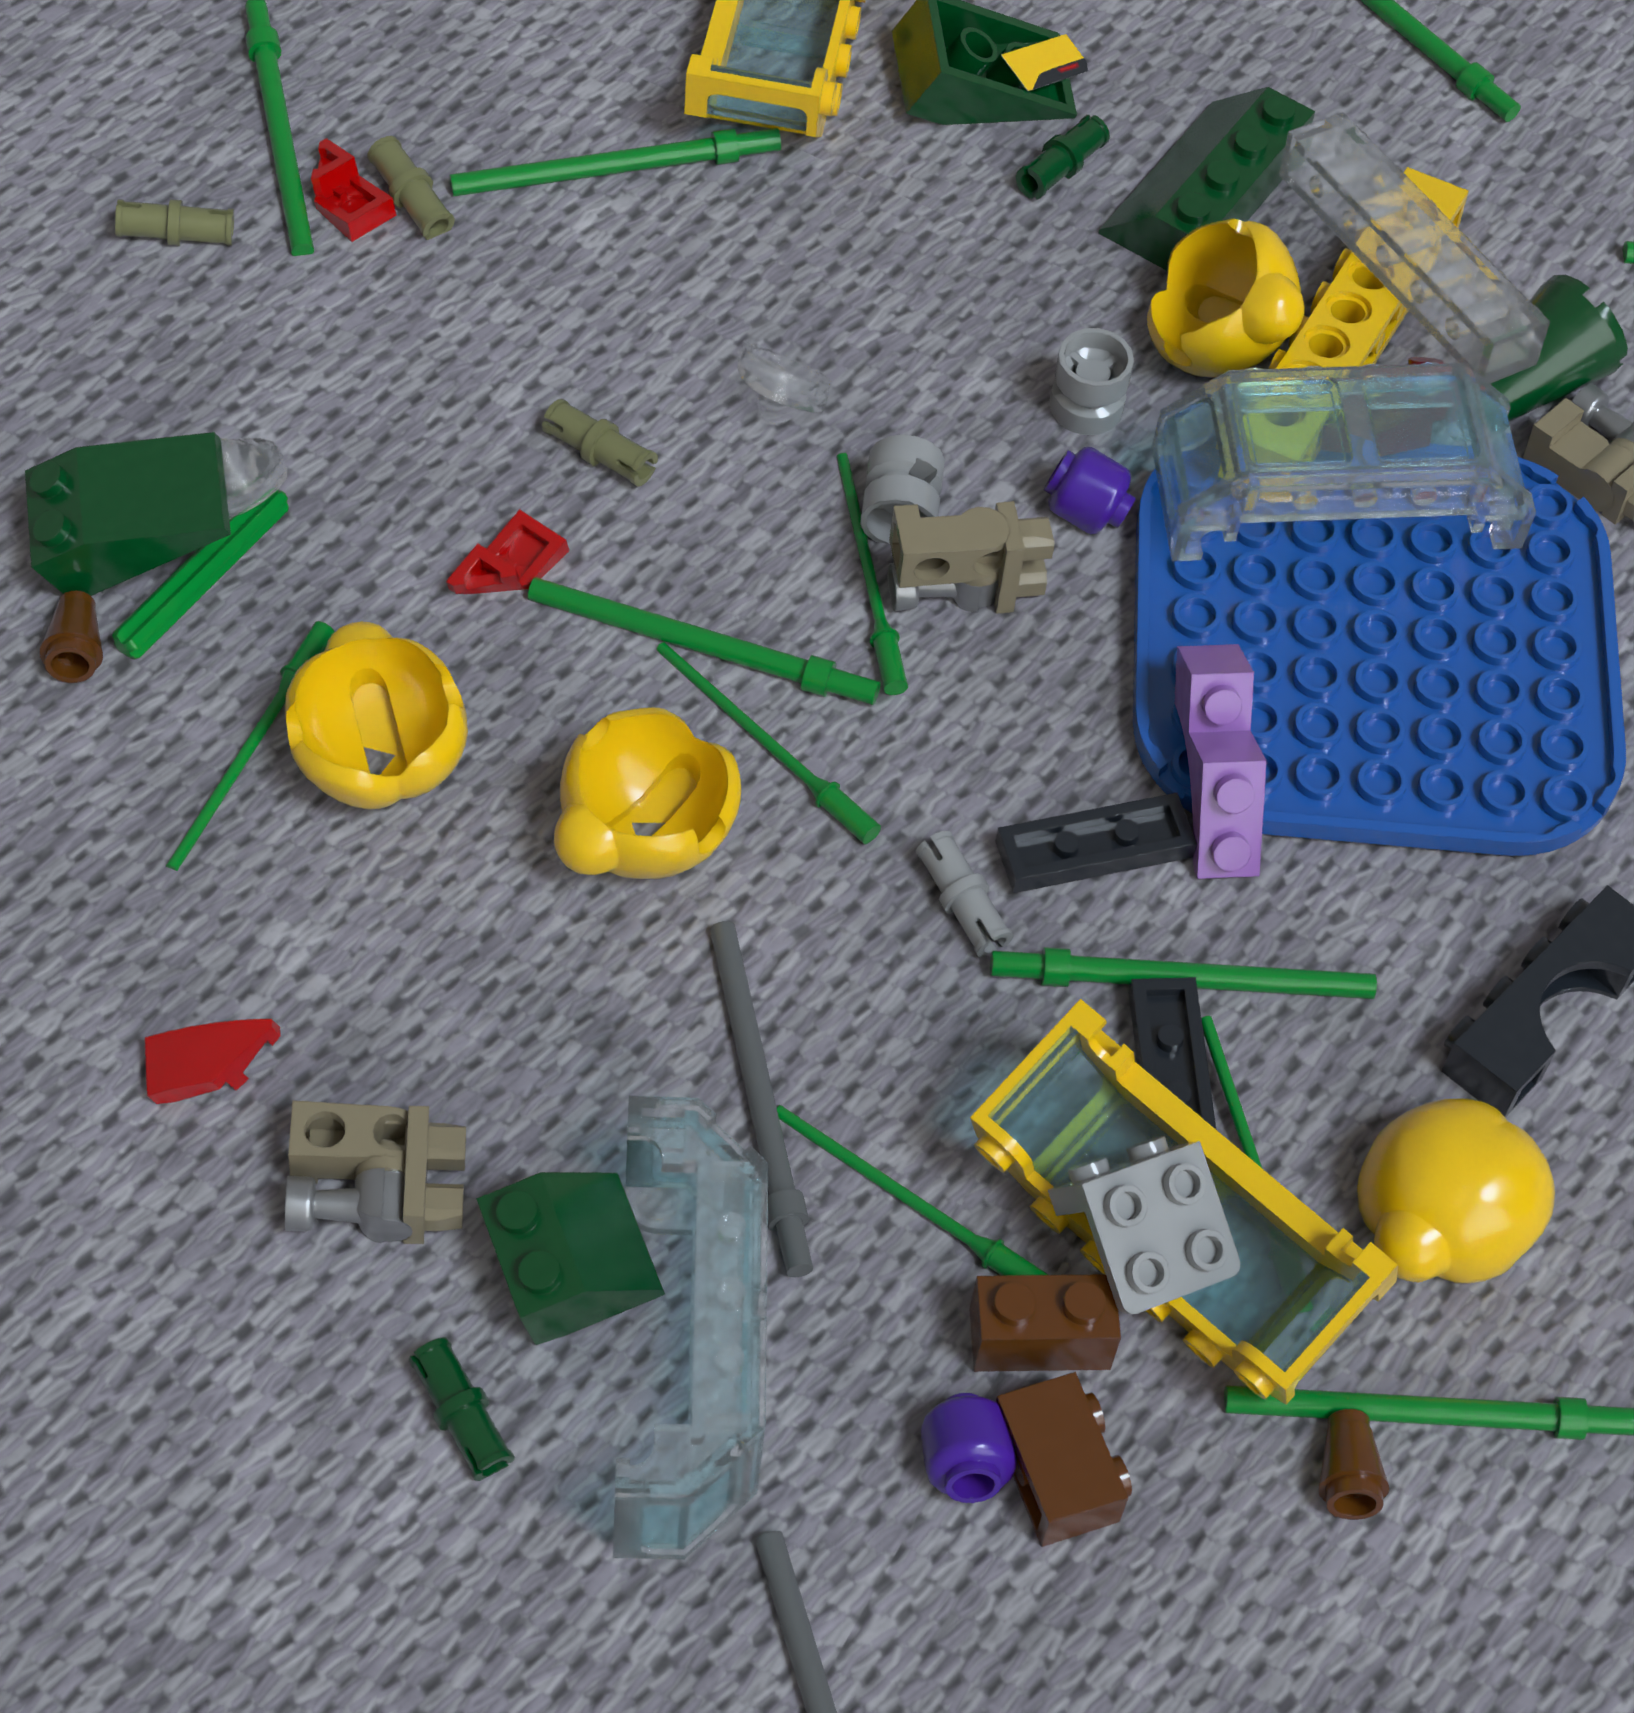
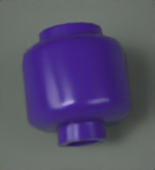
(1089, 490)
(967, 1448)

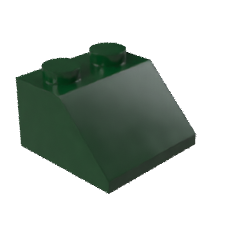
(569, 1250)

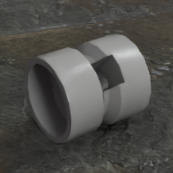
(1091, 381)
(900, 473)

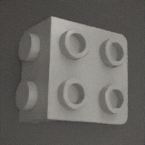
(1153, 1222)

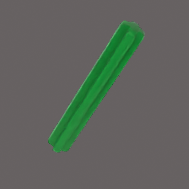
(195, 578)

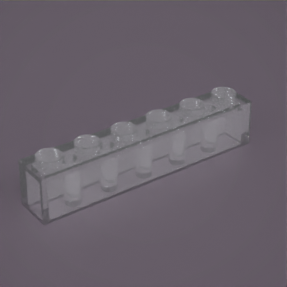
(1413, 248)

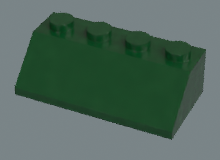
(1211, 174)

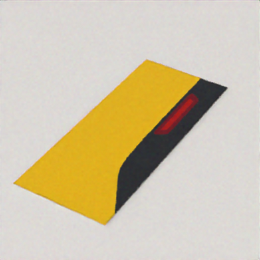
(1046, 62)

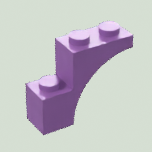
(1223, 759)

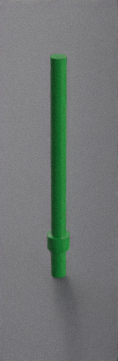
(265, 49)
(1471, 79)
(722, 146)
(815, 675)
(1058, 967)
(1565, 1416)

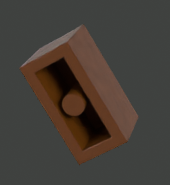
(1043, 1323)
(1063, 1460)

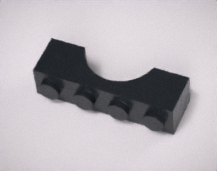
(1507, 1047)

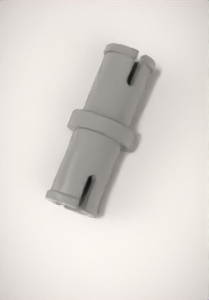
(964, 893)

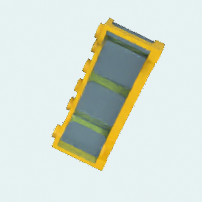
(773, 63)
(1297, 1275)

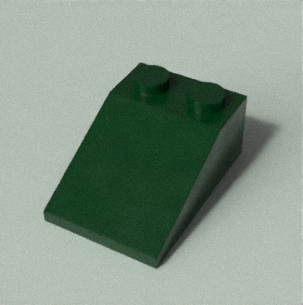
(956, 70)
(124, 509)

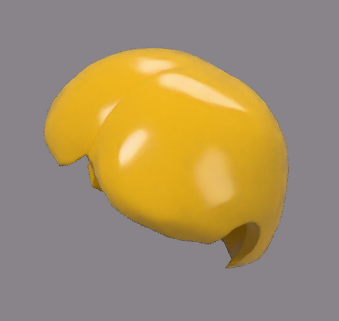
(1226, 299)
(378, 697)
(644, 770)
(1455, 1192)

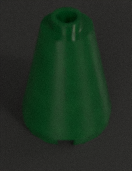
(1577, 350)

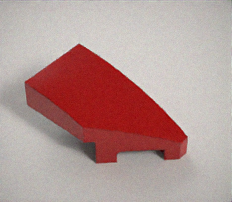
(345, 196)
(511, 560)
(203, 1057)

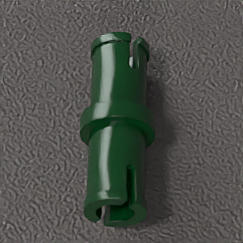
(1062, 156)
(461, 1408)

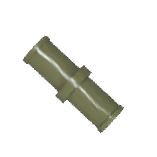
(410, 187)
(174, 222)
(599, 442)

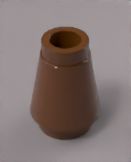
(72, 639)
(1352, 1467)

